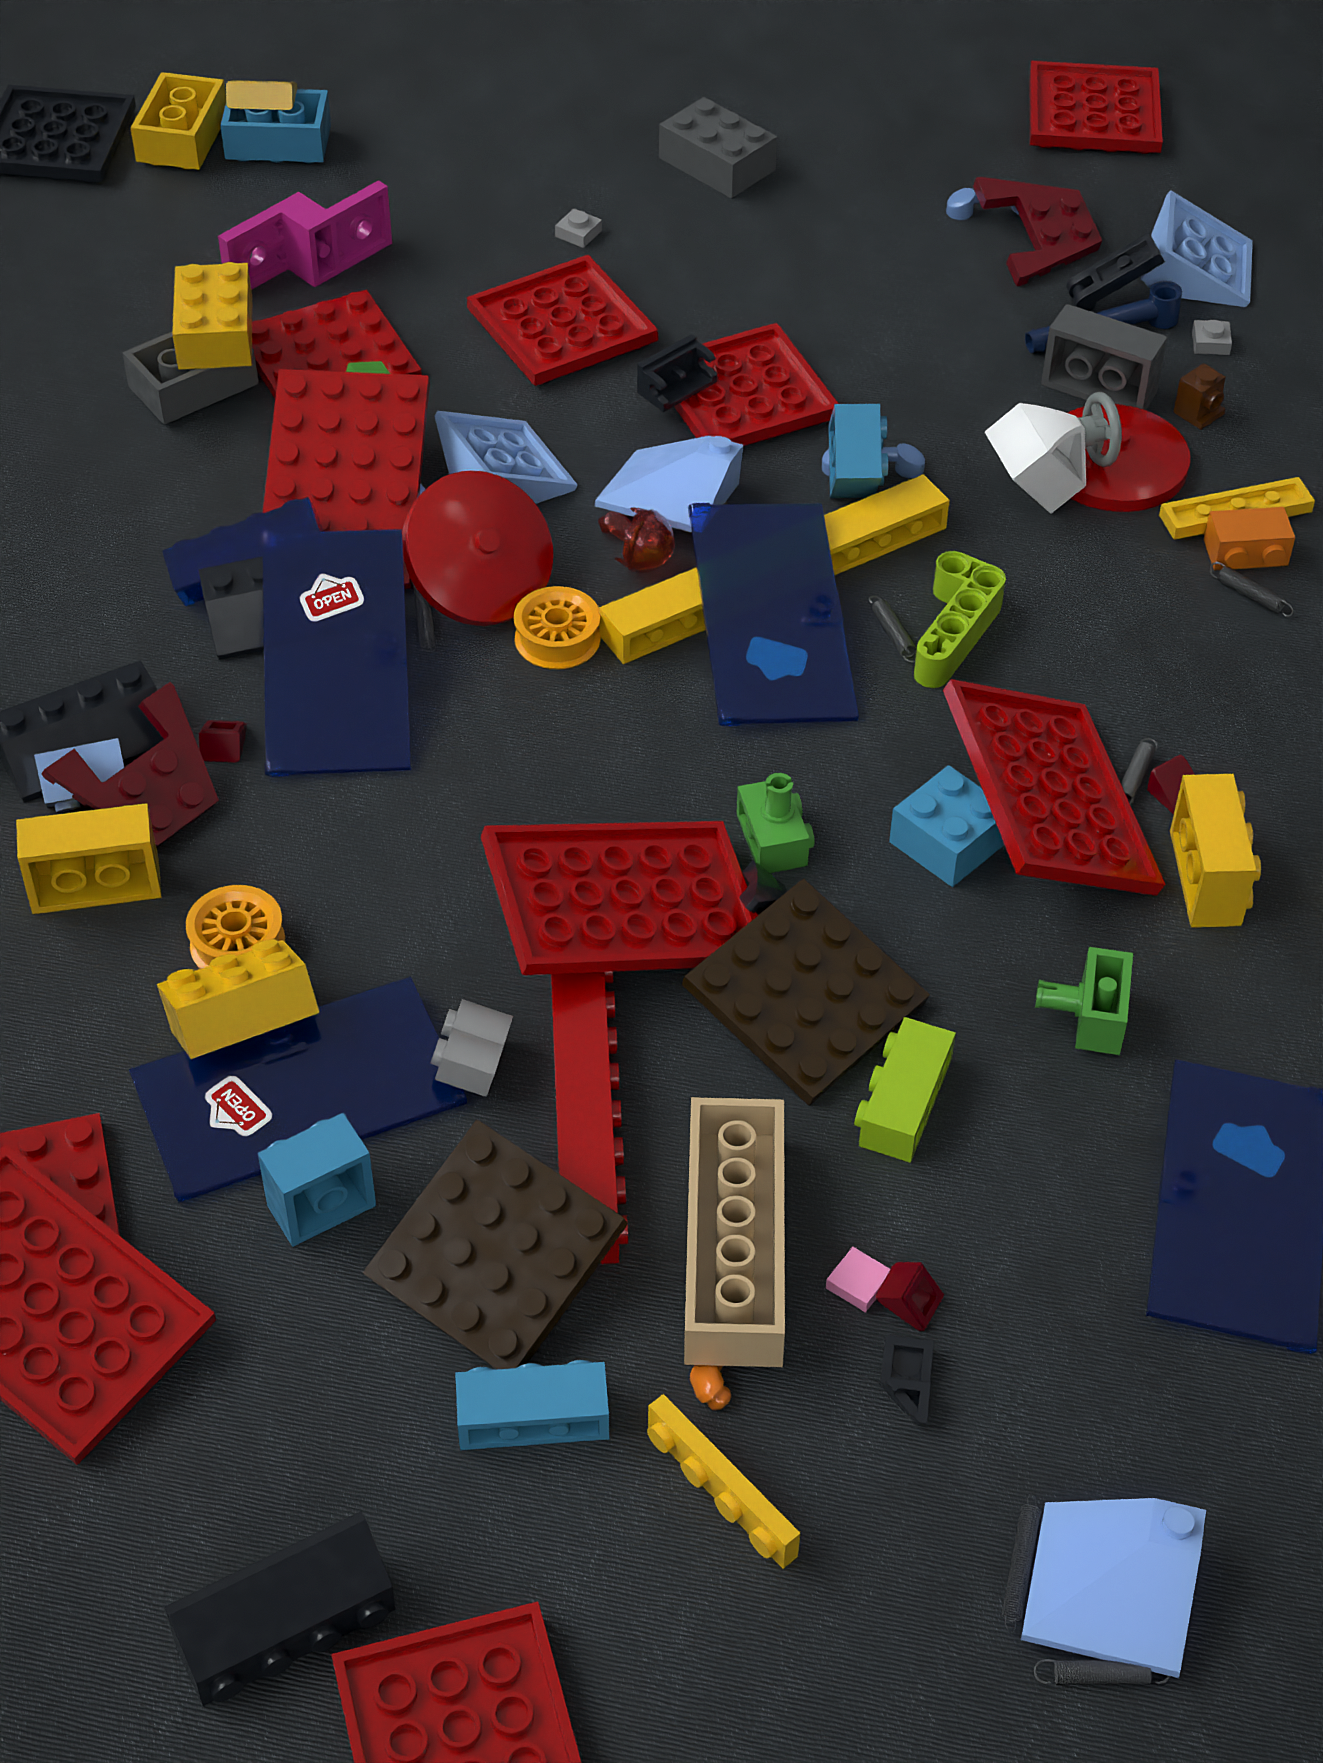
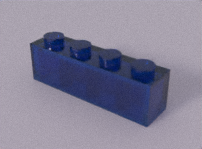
(233, 544)

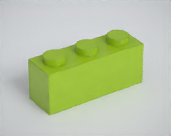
(904, 1089)

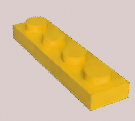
(1190, 515)
(732, 1492)

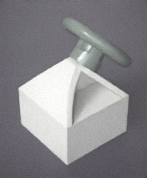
(1047, 447)

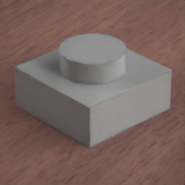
(578, 228)
(1211, 337)

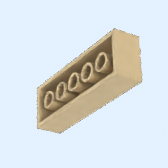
(735, 1234)

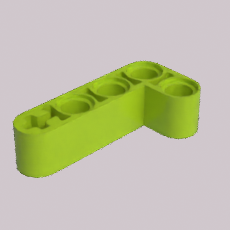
(973, 601)

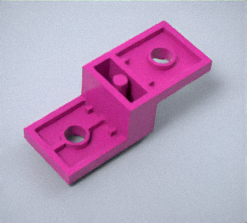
(309, 238)

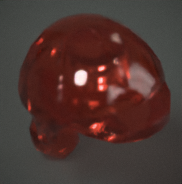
(646, 538)

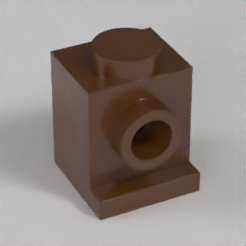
(1200, 396)

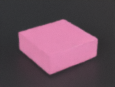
(857, 1279)

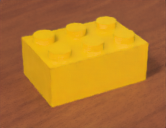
(179, 121)
(212, 316)
(1214, 850)
(88, 858)
(237, 997)

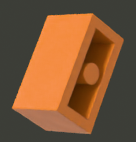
(1249, 538)

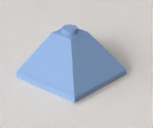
(1201, 254)
(504, 449)
(675, 477)
(1116, 1580)

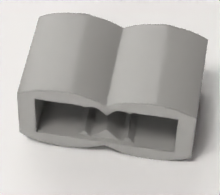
(472, 1047)

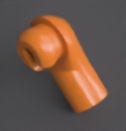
(710, 1386)

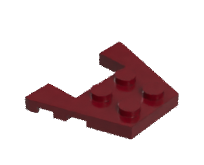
(1053, 219)
(165, 777)

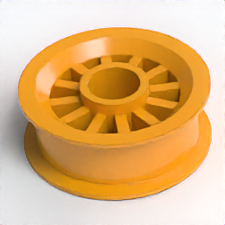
(557, 627)
(231, 922)

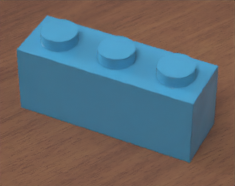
(532, 1405)

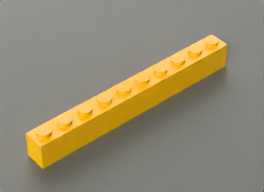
(855, 536)

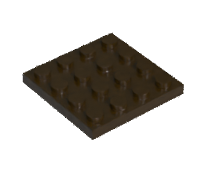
(805, 991)
(495, 1248)

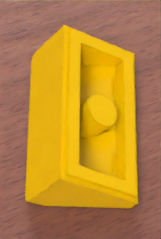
(260, 94)

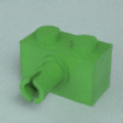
(774, 823)
(1097, 1001)

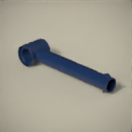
(1159, 310)

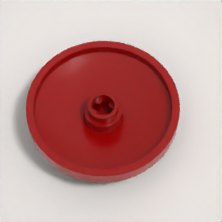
(1148, 467)
(476, 547)

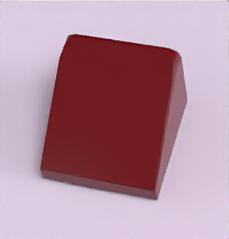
(222, 740)
(1166, 781)
(910, 1293)

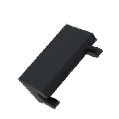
(675, 373)

